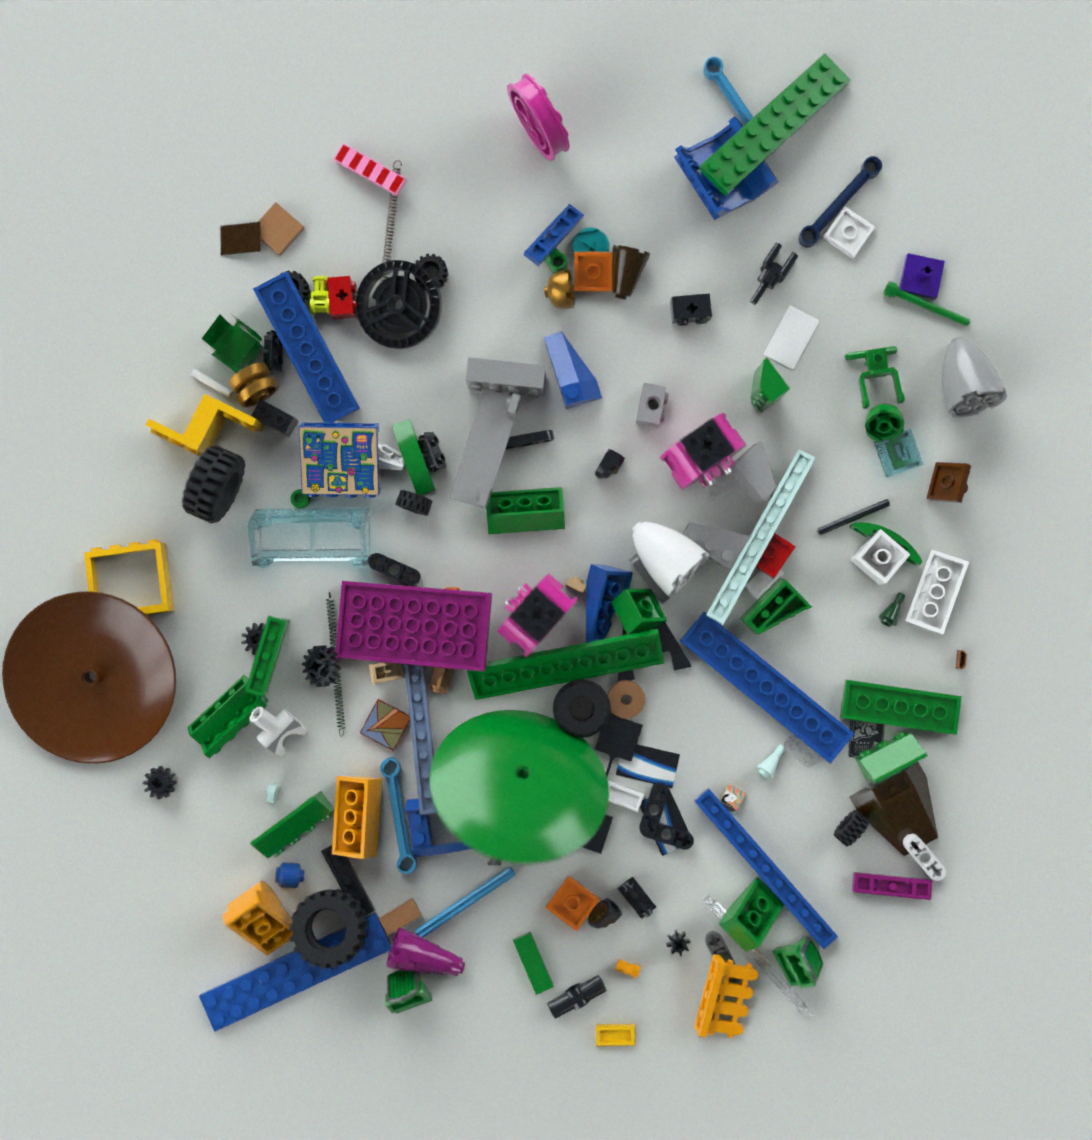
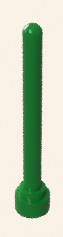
(893, 290)

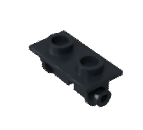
(273, 359)
(429, 443)
(637, 897)

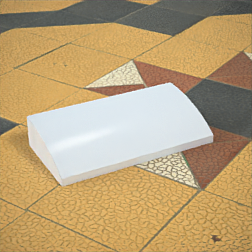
(937, 592)

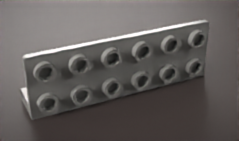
(485, 448)

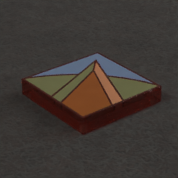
(385, 724)

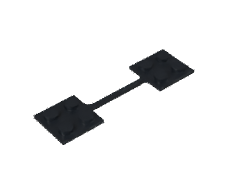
(618, 741)

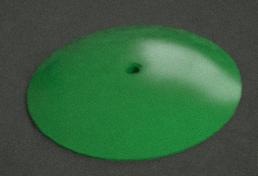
(513, 818)

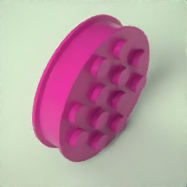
(538, 117)

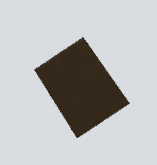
(240, 238)

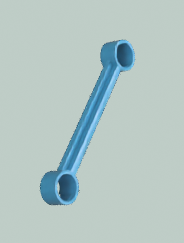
(727, 89)
(398, 815)

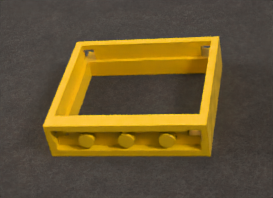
(162, 565)

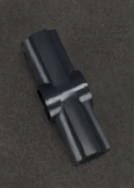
(576, 996)

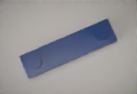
(553, 235)

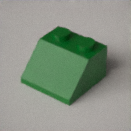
(638, 610)

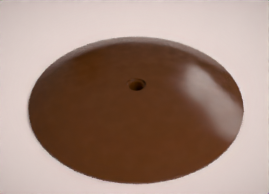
(51, 682)

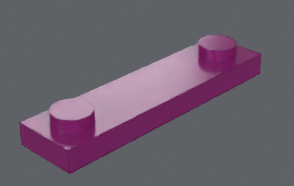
(892, 885)

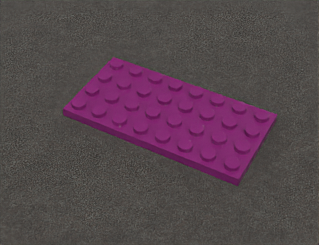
(414, 625)

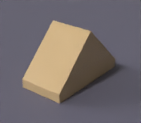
(386, 672)

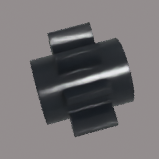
(677, 937)

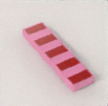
(370, 170)

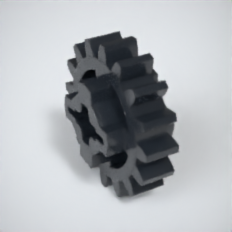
(321, 666)

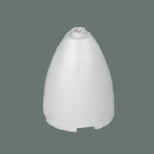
(667, 555)

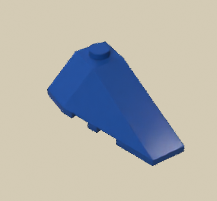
(572, 374)
(602, 587)

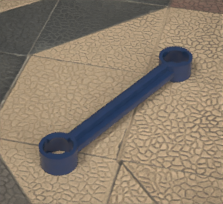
(840, 201)

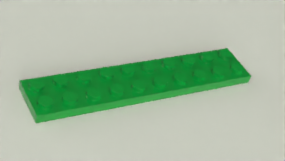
(774, 124)
(567, 664)

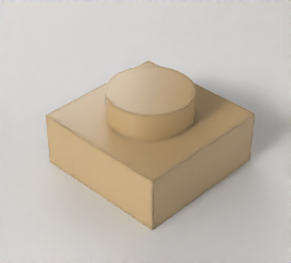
(576, 584)

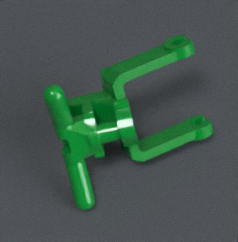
(877, 367)

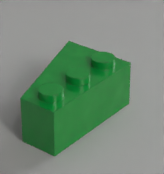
(774, 606)

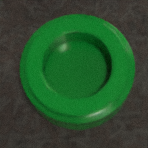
(300, 500)

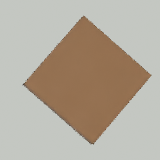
(279, 229)

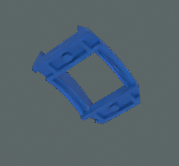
(422, 835)

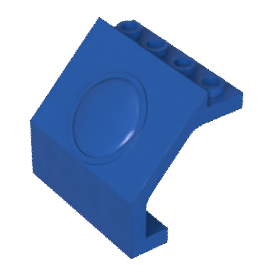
(714, 200)

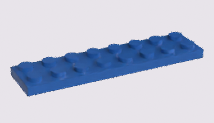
(306, 348)

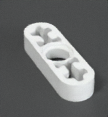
(916, 854)

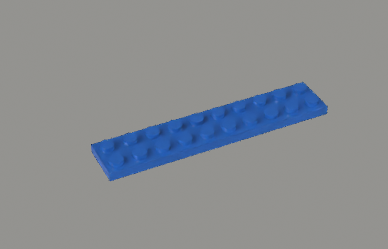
(767, 687)
(284, 978)

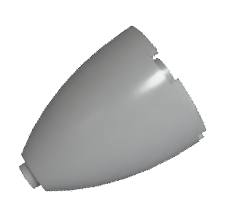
(969, 380)

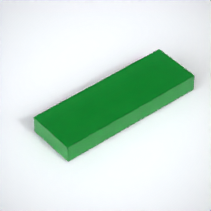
(533, 963)

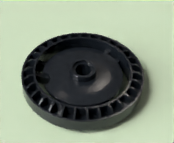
(413, 304)

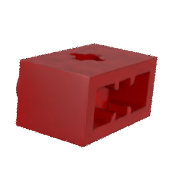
(336, 289)

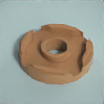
(631, 709)

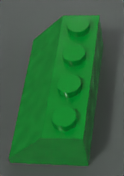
(525, 511)
(293, 825)

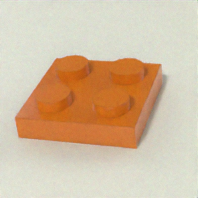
(593, 271)
(572, 903)

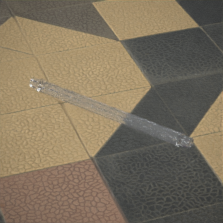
(766, 966)

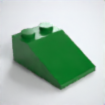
(752, 915)

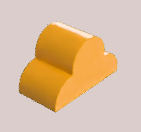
(259, 918)

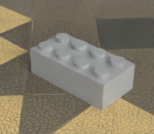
(505, 377)

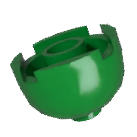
(884, 422)

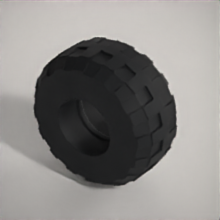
(586, 727)

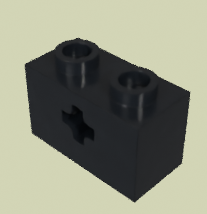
(699, 304)
(274, 418)

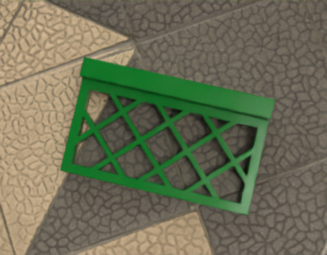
(267, 655)

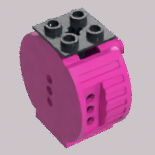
(704, 452)
(535, 614)

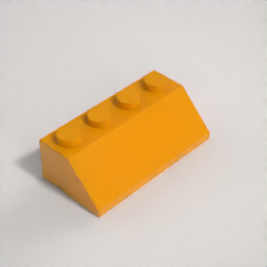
(356, 816)

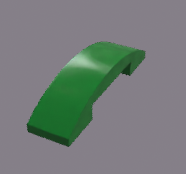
(413, 457)
(867, 528)

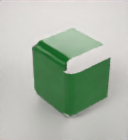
(234, 345)

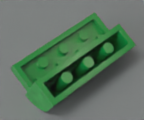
(225, 717)

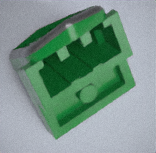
(800, 962)
(405, 991)

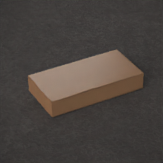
(400, 916)

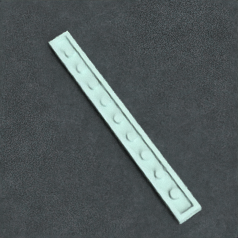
(760, 537)

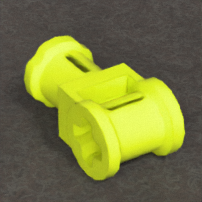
(319, 297)

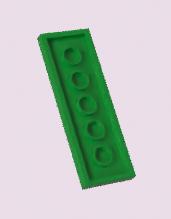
(900, 707)

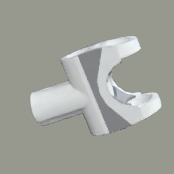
(276, 728)

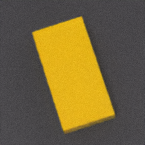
(615, 1034)

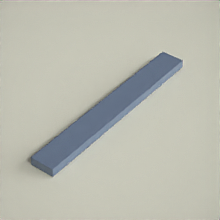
(421, 734)

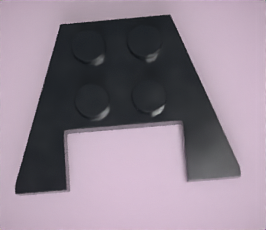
(668, 643)

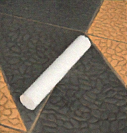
(210, 382)

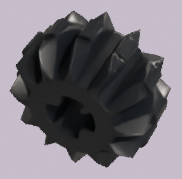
(250, 637)
(163, 776)

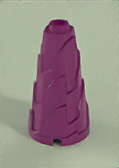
(416, 954)

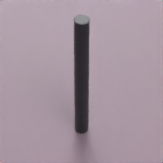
(854, 516)

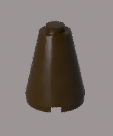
(626, 269)

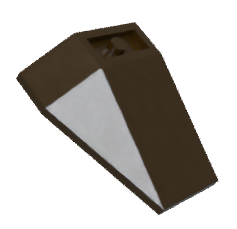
(899, 807)

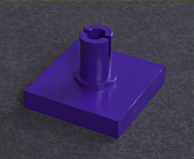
(921, 276)

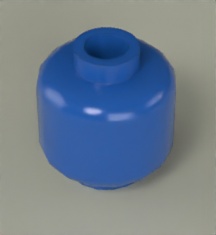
(289, 875)

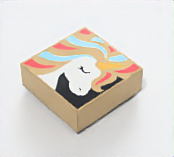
(732, 796)

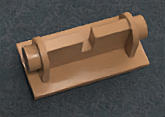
(441, 679)

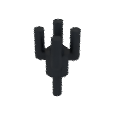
(772, 272)

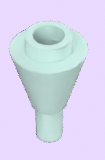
(769, 765)

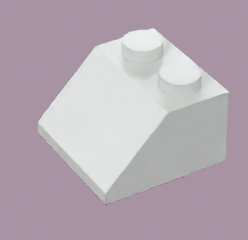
(880, 557)

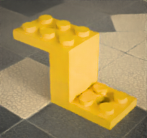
(205, 425)

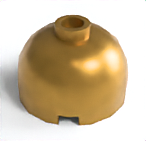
(560, 290)

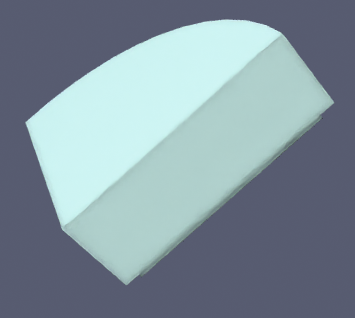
(272, 792)

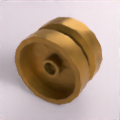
(253, 384)

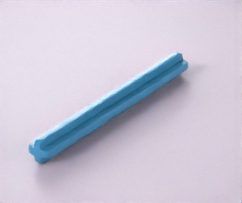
(465, 902)

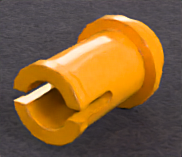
(628, 968)

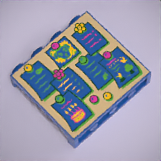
(339, 459)

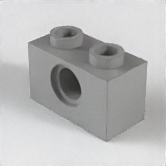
(646, 415)

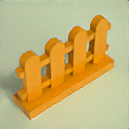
(720, 987)

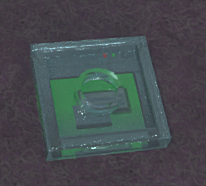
(898, 454)

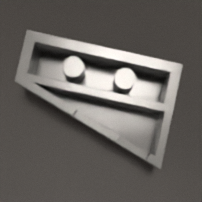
(720, 544)

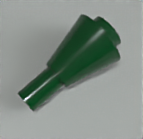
(890, 614)

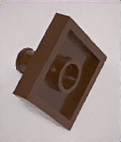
(949, 482)

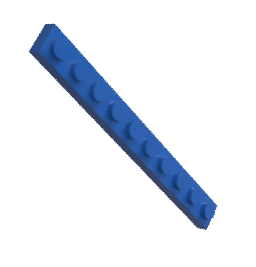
(766, 868)

